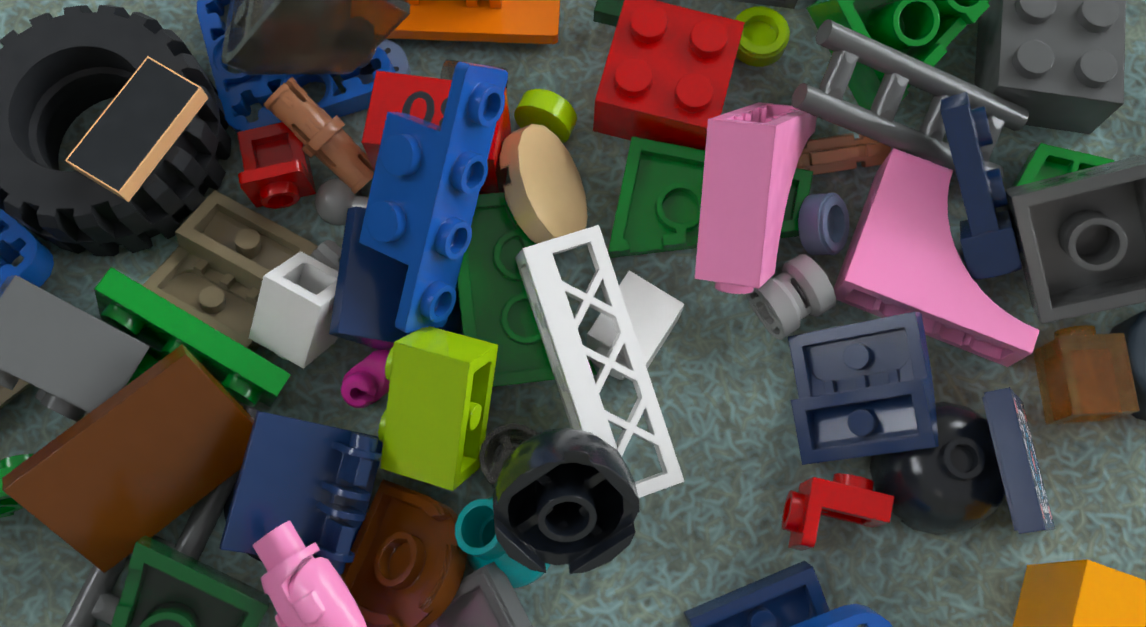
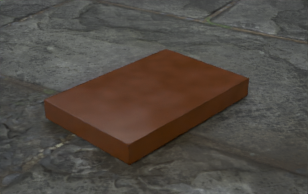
(135, 460)

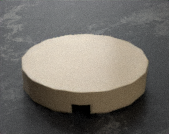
(544, 184)

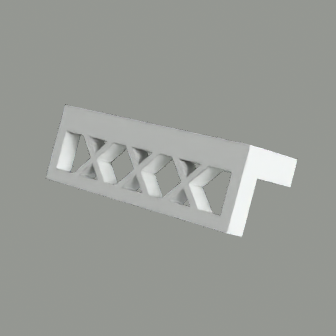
(569, 356)

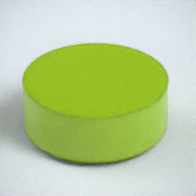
(762, 37)
(546, 109)

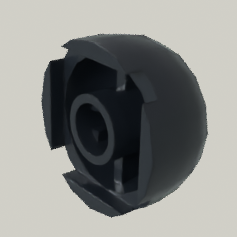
(948, 484)
(564, 501)

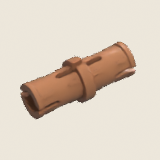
(321, 134)

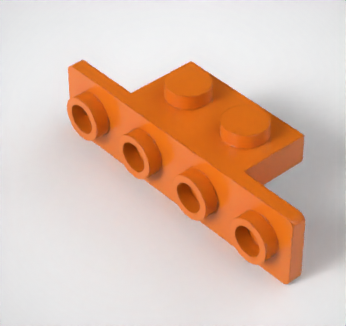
(481, 21)

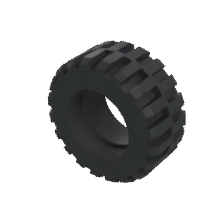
(55, 76)

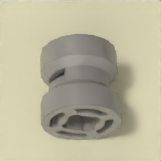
(792, 295)

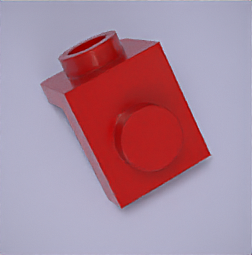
(274, 167)
(844, 498)

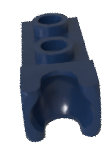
(986, 236)

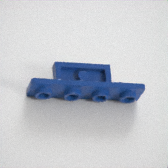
(429, 192)

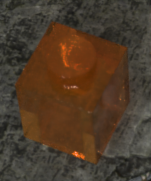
(1085, 377)

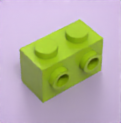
(437, 406)

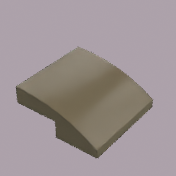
(223, 263)

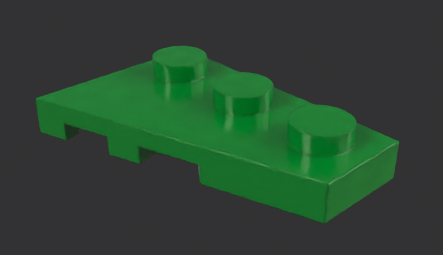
(166, 327)

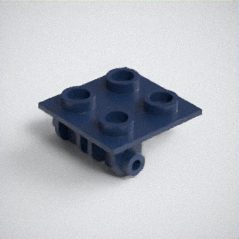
(303, 475)

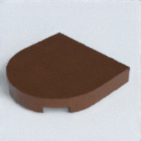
(405, 559)

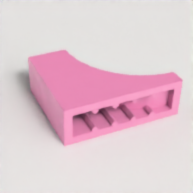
(746, 192)
(909, 263)

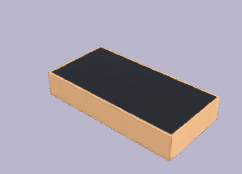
(137, 128)

